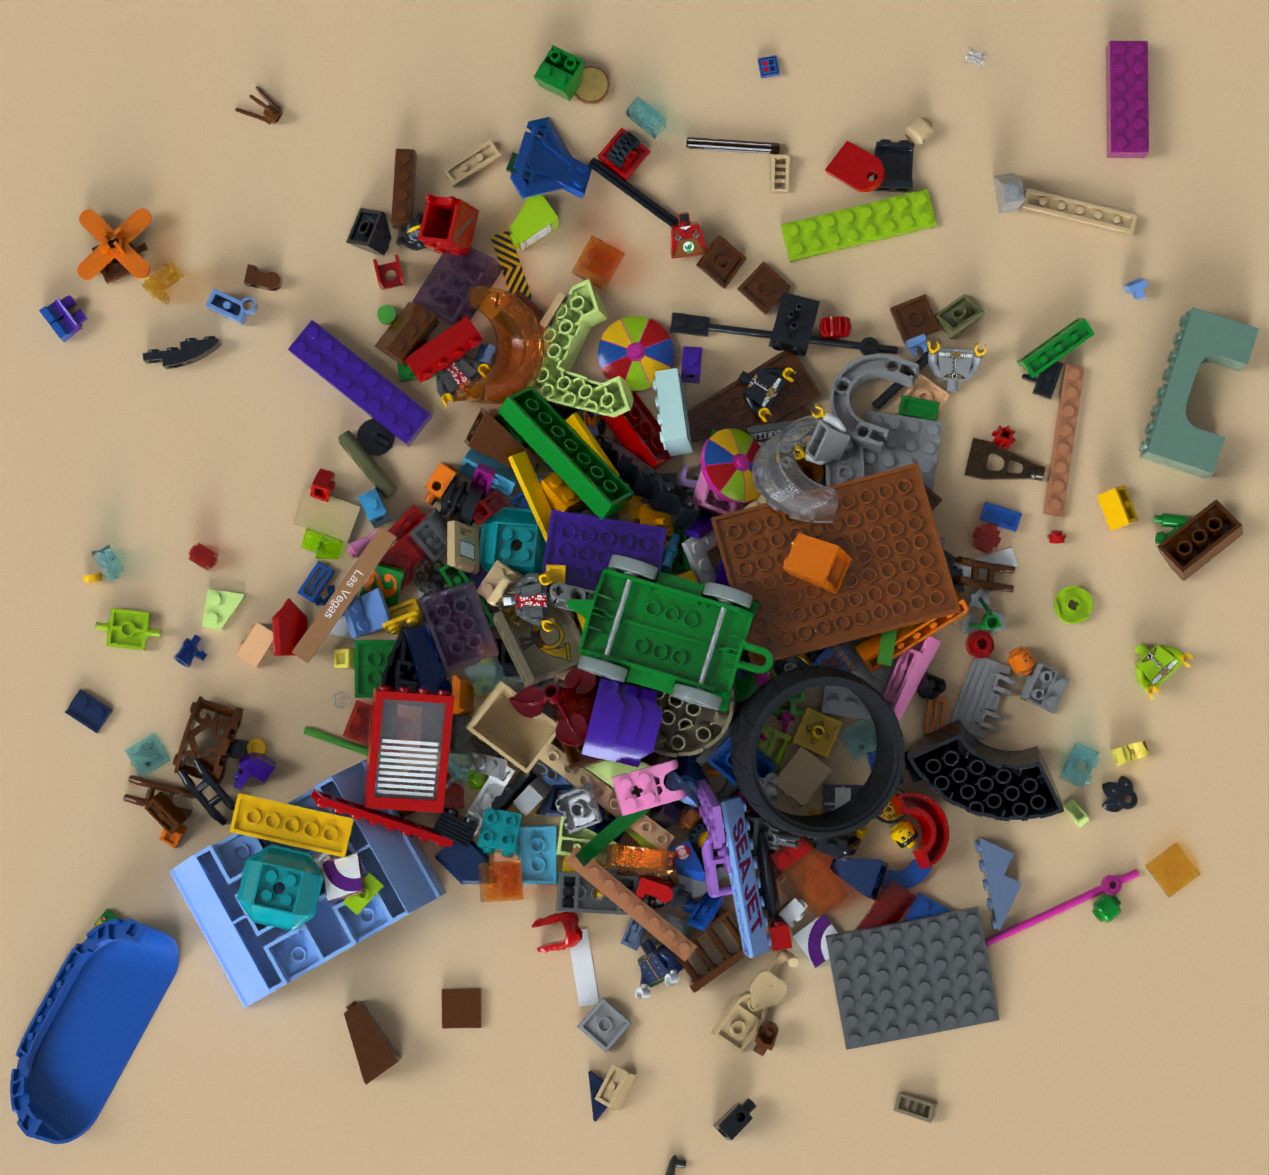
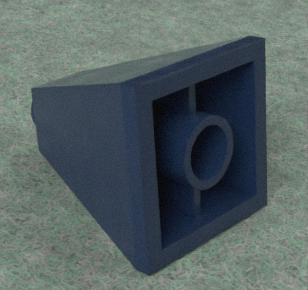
(861, 874)

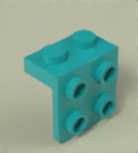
(500, 832)

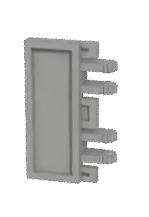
(978, 696)

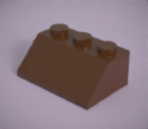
(407, 332)

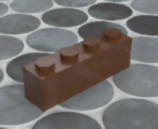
(403, 187)

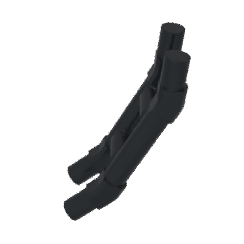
(197, 791)

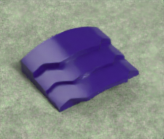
(622, 723)

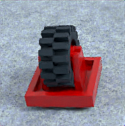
(624, 153)

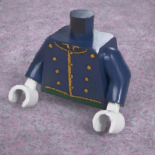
(657, 966)

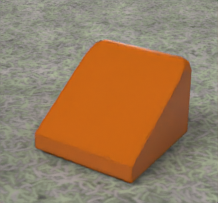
(174, 839)

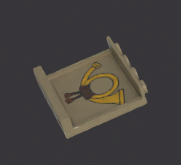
(539, 652)

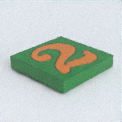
(388, 579)

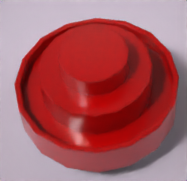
(979, 644)

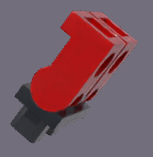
(664, 891)

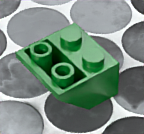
(560, 73)

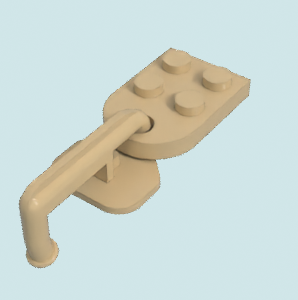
(750, 1007)

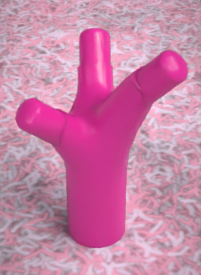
(785, 720)

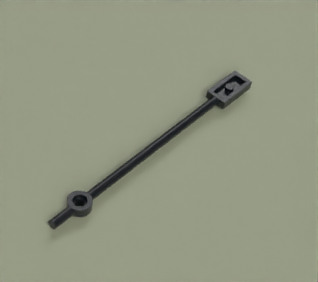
(700, 326)

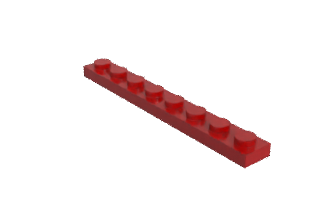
(377, 817)

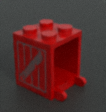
(448, 225)

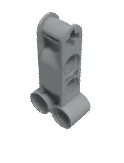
(565, 593)

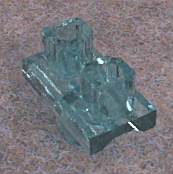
(108, 563)

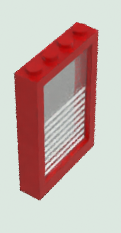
(408, 749)

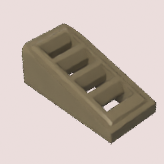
(933, 1106)

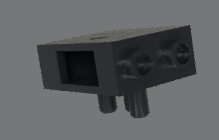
(794, 324)

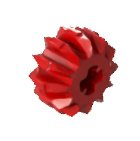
(835, 327)

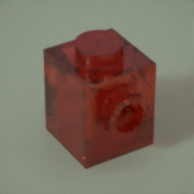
(986, 538)
(203, 556)

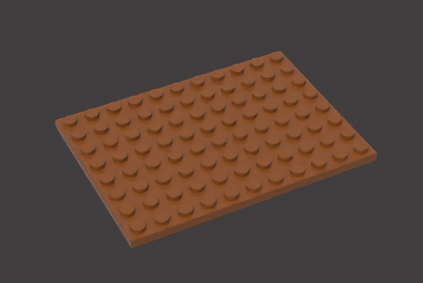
(891, 582)

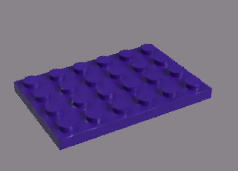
(588, 543)

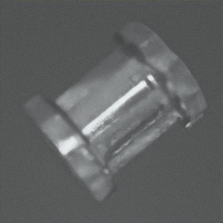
(975, 57)

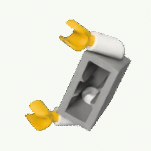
(827, 441)

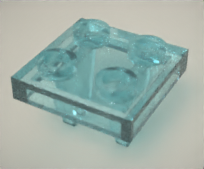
(458, 772)

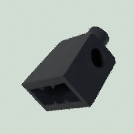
(728, 1124)

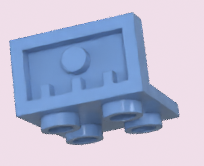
(367, 613)

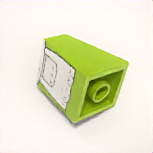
(533, 222)

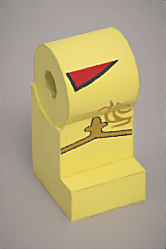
(1130, 752)

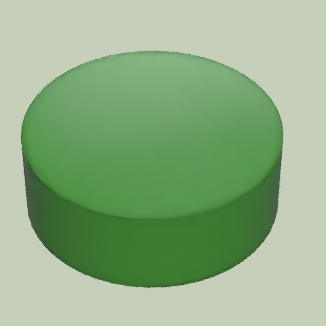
(386, 314)

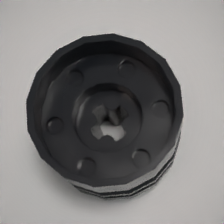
(461, 501)

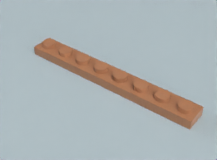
(1063, 440)
(633, 906)

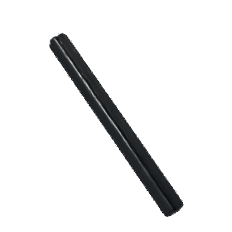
(633, 192)

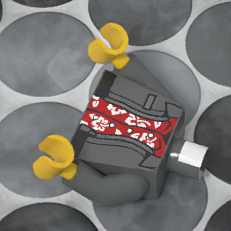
(459, 371)
(531, 599)

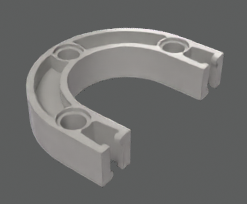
(856, 374)

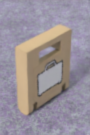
(463, 548)

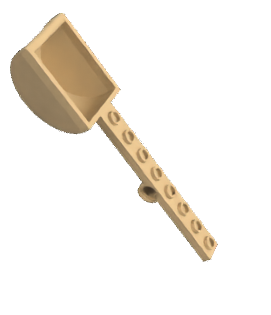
(529, 739)

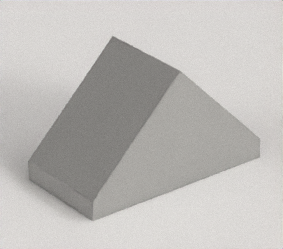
(532, 795)

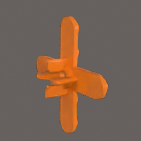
(122, 252)

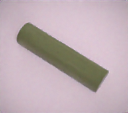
(367, 464)

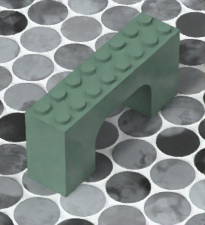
(1170, 435)

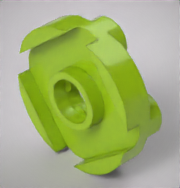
(1078, 595)

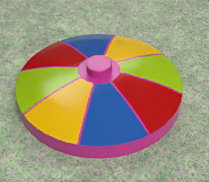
(635, 351)
(727, 465)

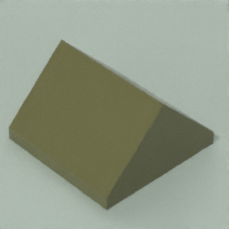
(959, 316)

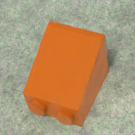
(817, 562)

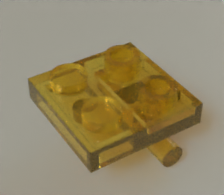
(157, 283)

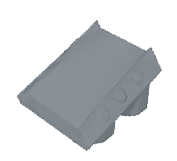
(579, 808)

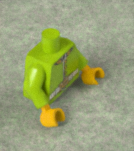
(1157, 665)

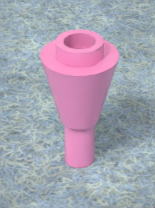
(357, 547)

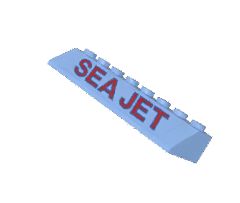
(743, 878)

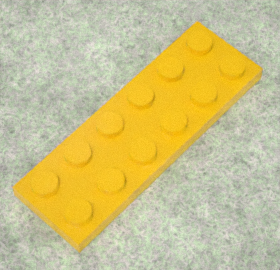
(291, 825)

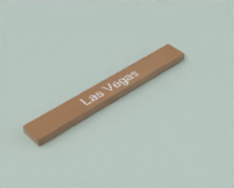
(344, 594)

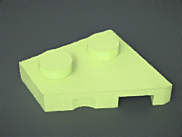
(219, 608)

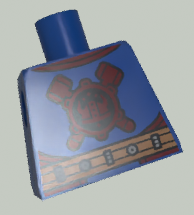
(836, 658)

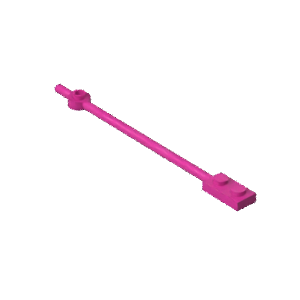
(1104, 887)

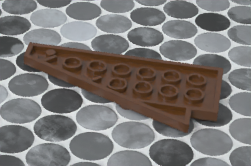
(729, 409)

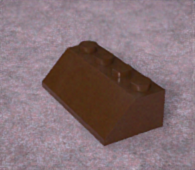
(1200, 539)

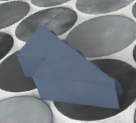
(1000, 887)

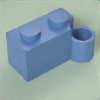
(230, 307)

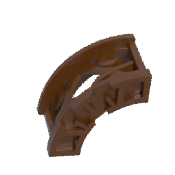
(230, 726)

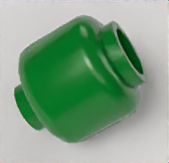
(1106, 908)

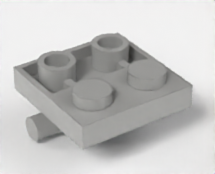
(1044, 687)

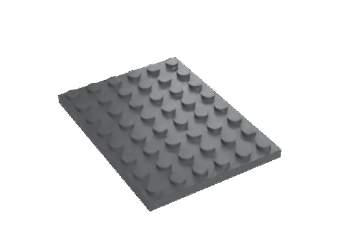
(912, 977)

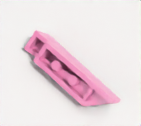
(908, 674)

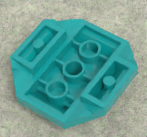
(501, 533)
(301, 881)

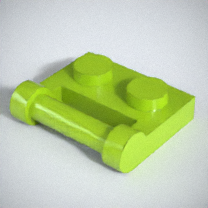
(767, 746)

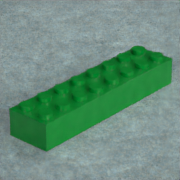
(566, 452)

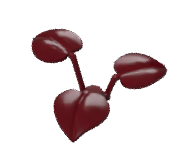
(530, 701)

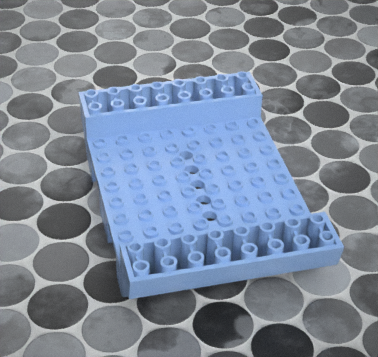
(267, 957)

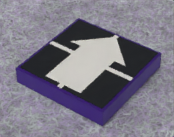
(837, 795)

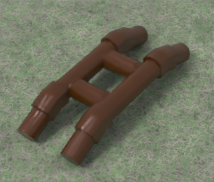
(991, 569)
(152, 785)

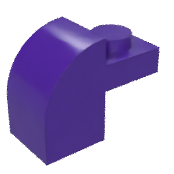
(256, 765)

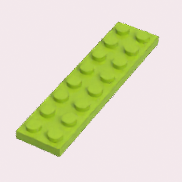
(858, 225)

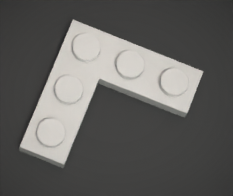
(697, 557)

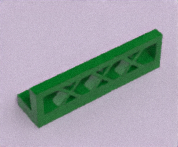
(1056, 347)

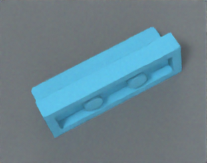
(505, 478)

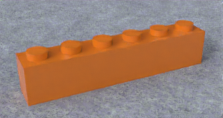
(906, 637)

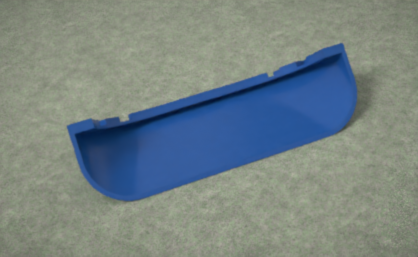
(89, 1027)

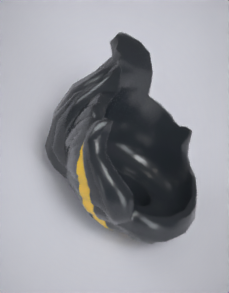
(411, 234)

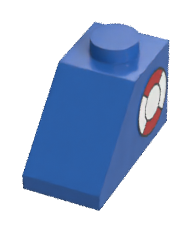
(687, 862)

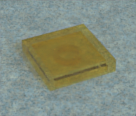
(1172, 870)

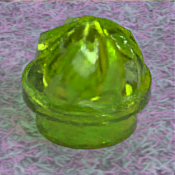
(477, 780)

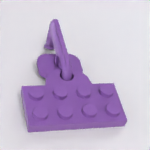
(711, 814)

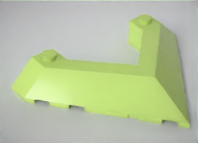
(561, 350)

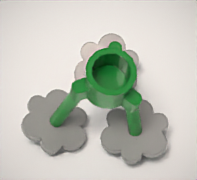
(991, 620)

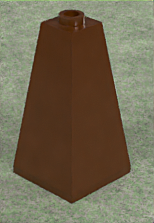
(494, 440)
(370, 1043)

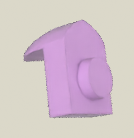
(685, 483)

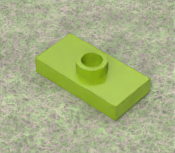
(359, 901)

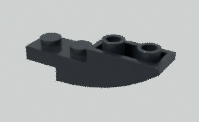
(190, 352)

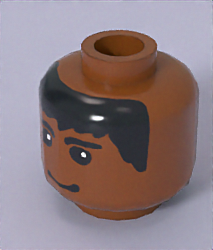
(689, 817)

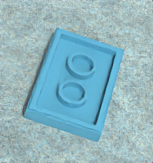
(538, 854)

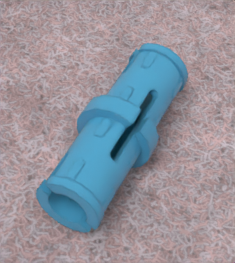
(670, 552)

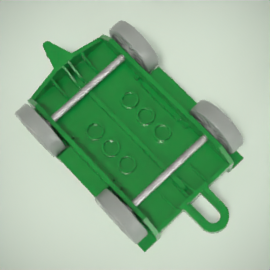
(667, 632)

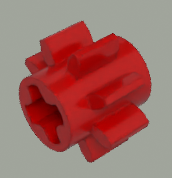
(1002, 441)

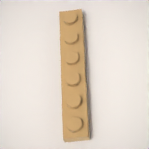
(1079, 211)

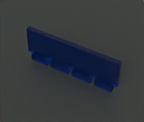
(425, 659)

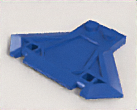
(547, 163)

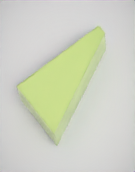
(1076, 813)

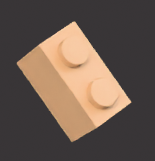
(256, 645)

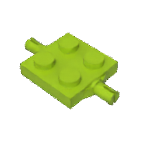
(128, 629)

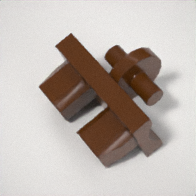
(765, 1037)

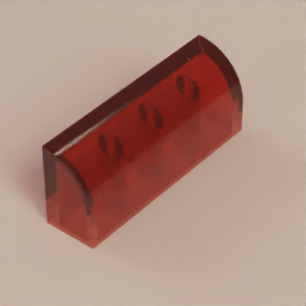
(888, 907)

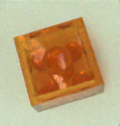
(598, 262)
(500, 881)

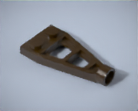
(978, 460)

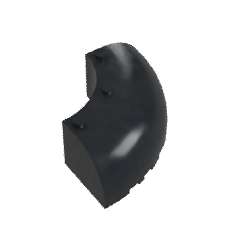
(985, 778)

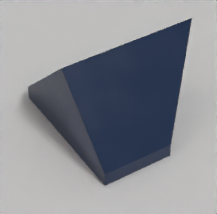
(689, 769)
(548, 807)

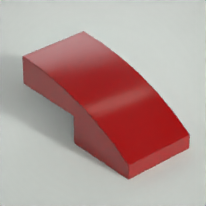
(488, 507)

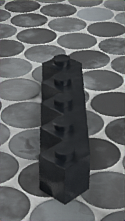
(650, 484)

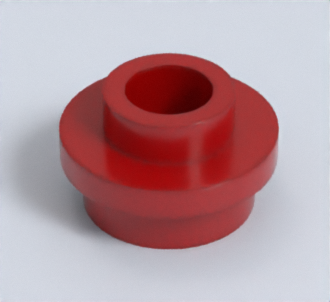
(1056, 537)

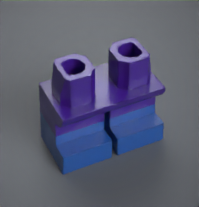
(61, 319)

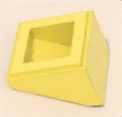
(344, 658)

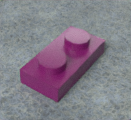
(483, 477)

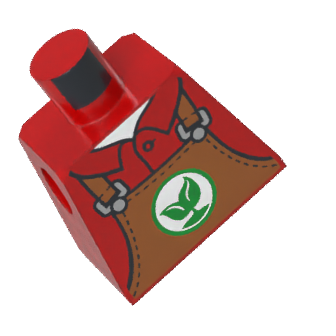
(686, 238)

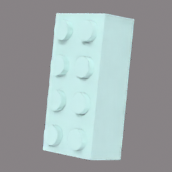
(672, 412)

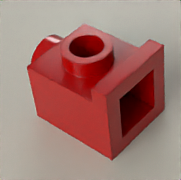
(323, 485)

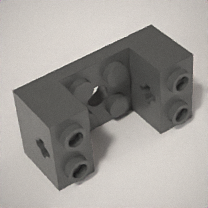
(575, 894)

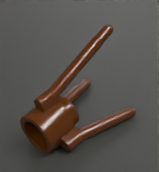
(272, 112)

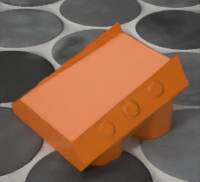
(463, 695)

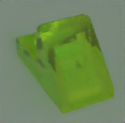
(322, 544)

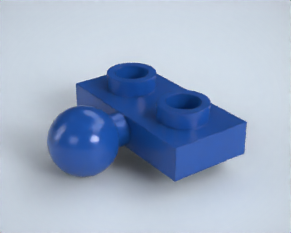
(703, 912)

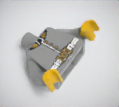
(954, 365)

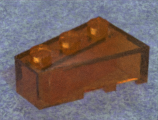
(640, 859)

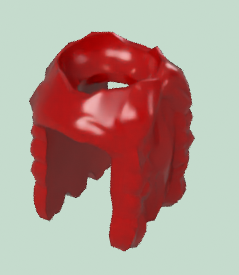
(570, 923)

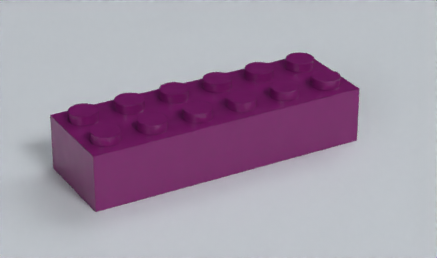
(1127, 99)

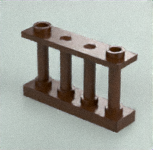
(729, 958)

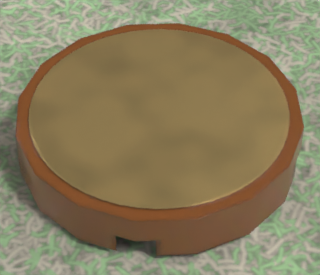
(593, 85)

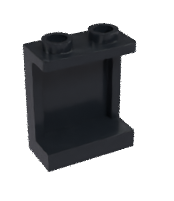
(898, 165)

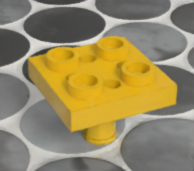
(817, 732)

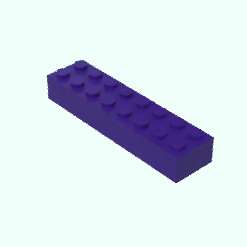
(360, 383)

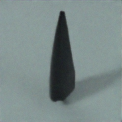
(767, 878)

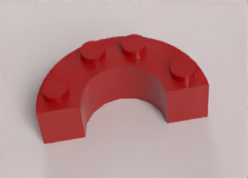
(932, 822)

